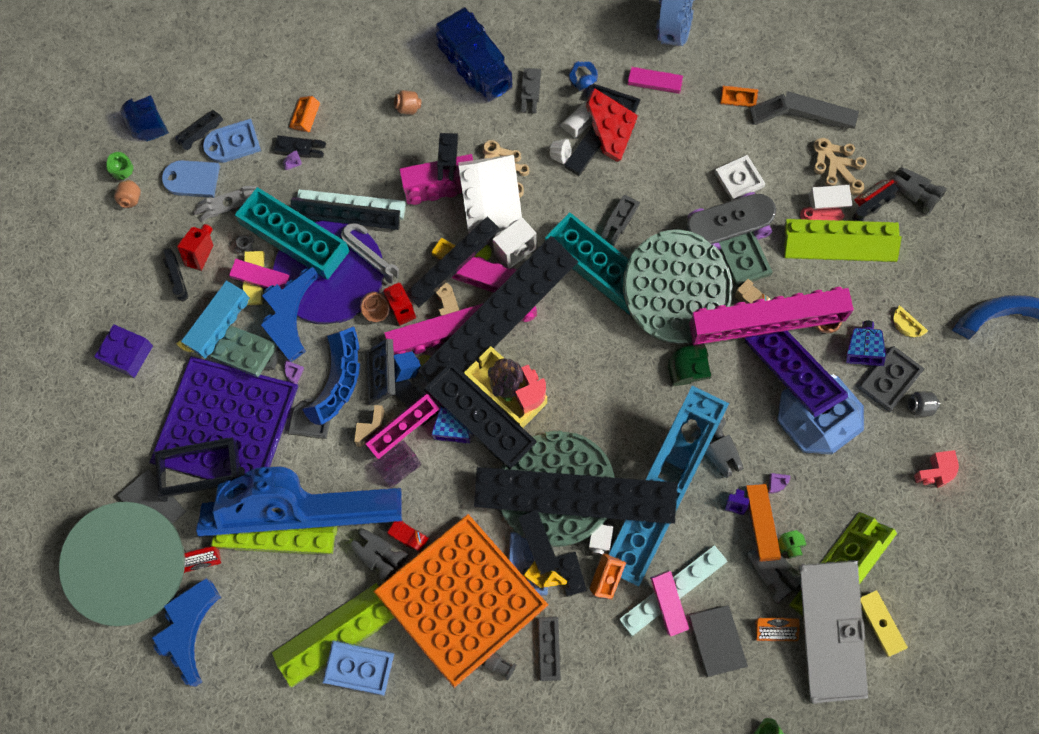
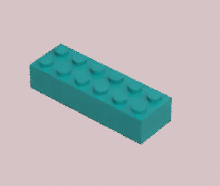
(292, 233)
(598, 260)

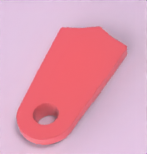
(822, 214)

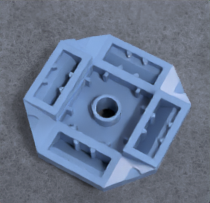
(826, 431)

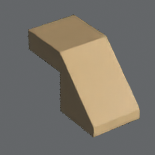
(365, 430)

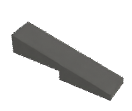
(816, 109)

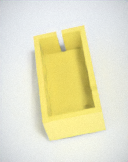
(481, 379)

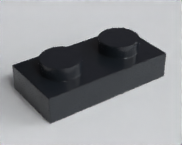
(571, 572)

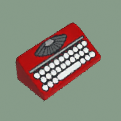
(873, 191)
(202, 558)

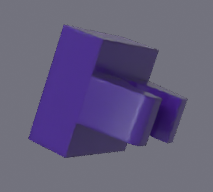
(737, 503)

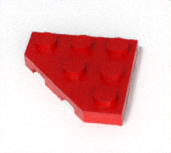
(611, 123)

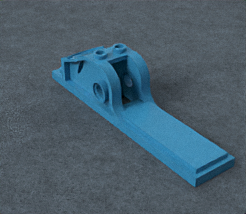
(641, 539)

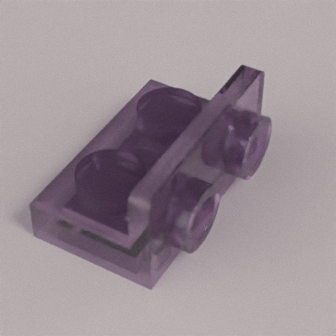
(397, 464)

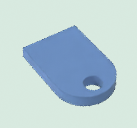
(232, 142)
(192, 178)

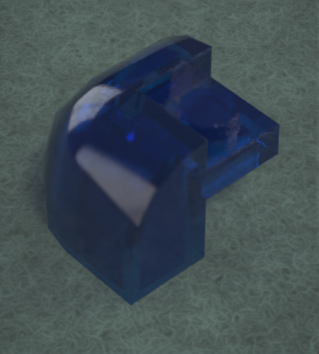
(143, 119)

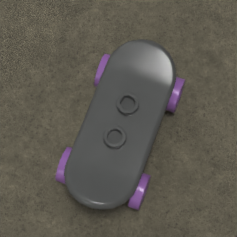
(734, 219)

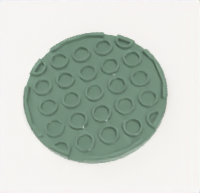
(671, 279)
(566, 455)
(121, 564)

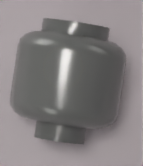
(923, 403)

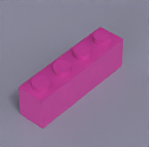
(483, 274)
(401, 425)

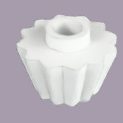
(560, 151)

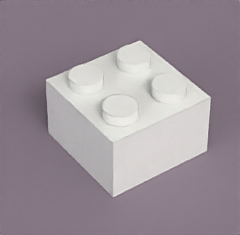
(514, 243)

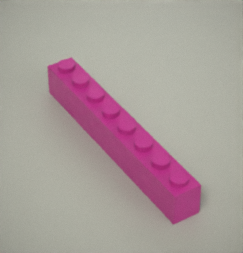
(434, 331)

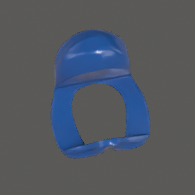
(585, 80)

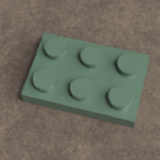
(745, 258)
(243, 351)

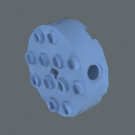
(674, 21)

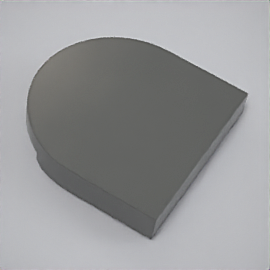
(302, 426)

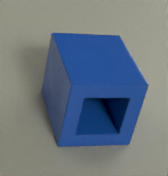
(405, 366)

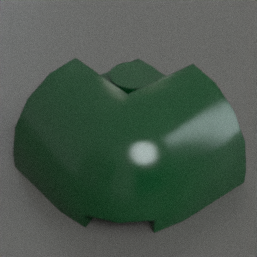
(689, 365)

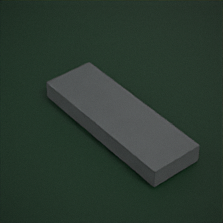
(549, 649)

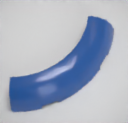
(994, 308)
(342, 377)

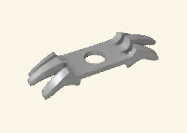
(216, 203)

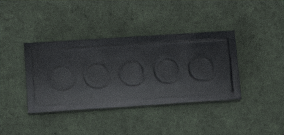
(480, 416)

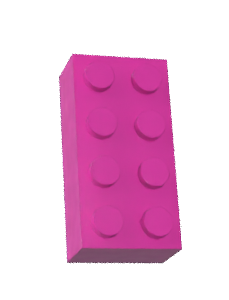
(422, 183)

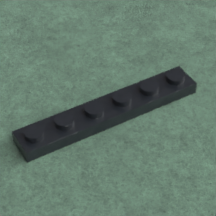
(347, 213)
(453, 261)

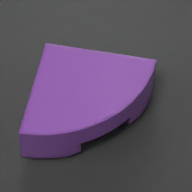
(292, 160)
(293, 371)
(777, 482)

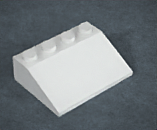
(490, 191)

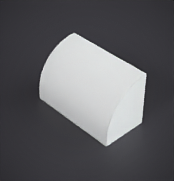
(577, 121)
(830, 197)

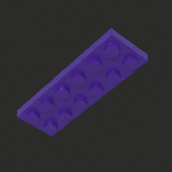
(798, 371)

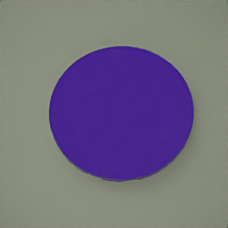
(341, 294)

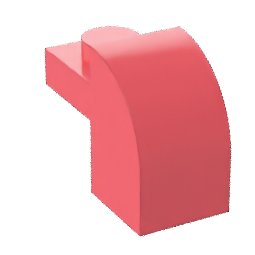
(534, 393)
(943, 469)

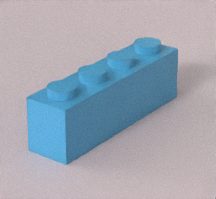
(216, 319)

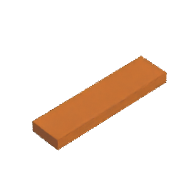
(763, 522)

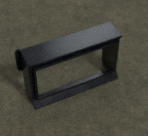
(160, 456)

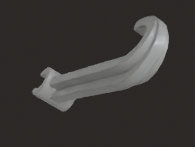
(367, 254)

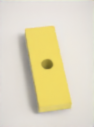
(254, 292)
(889, 634)

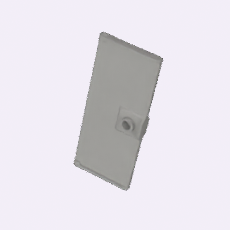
(833, 631)

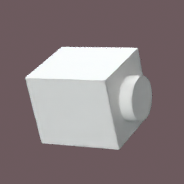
(601, 540)

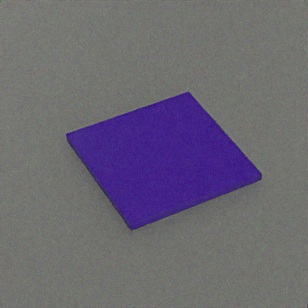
(223, 404)

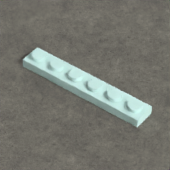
(355, 200)
(684, 582)

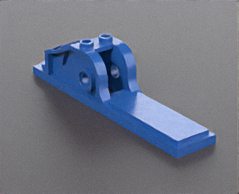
(281, 489)

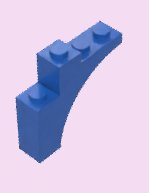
(285, 303)
(179, 638)

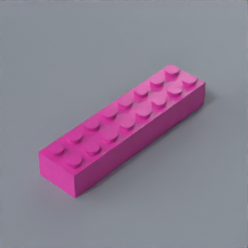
(770, 316)

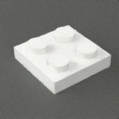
(739, 177)

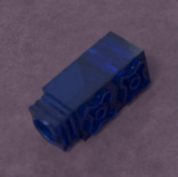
(474, 54)

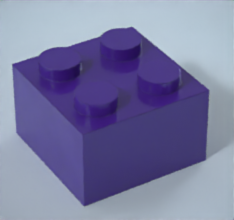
(123, 351)

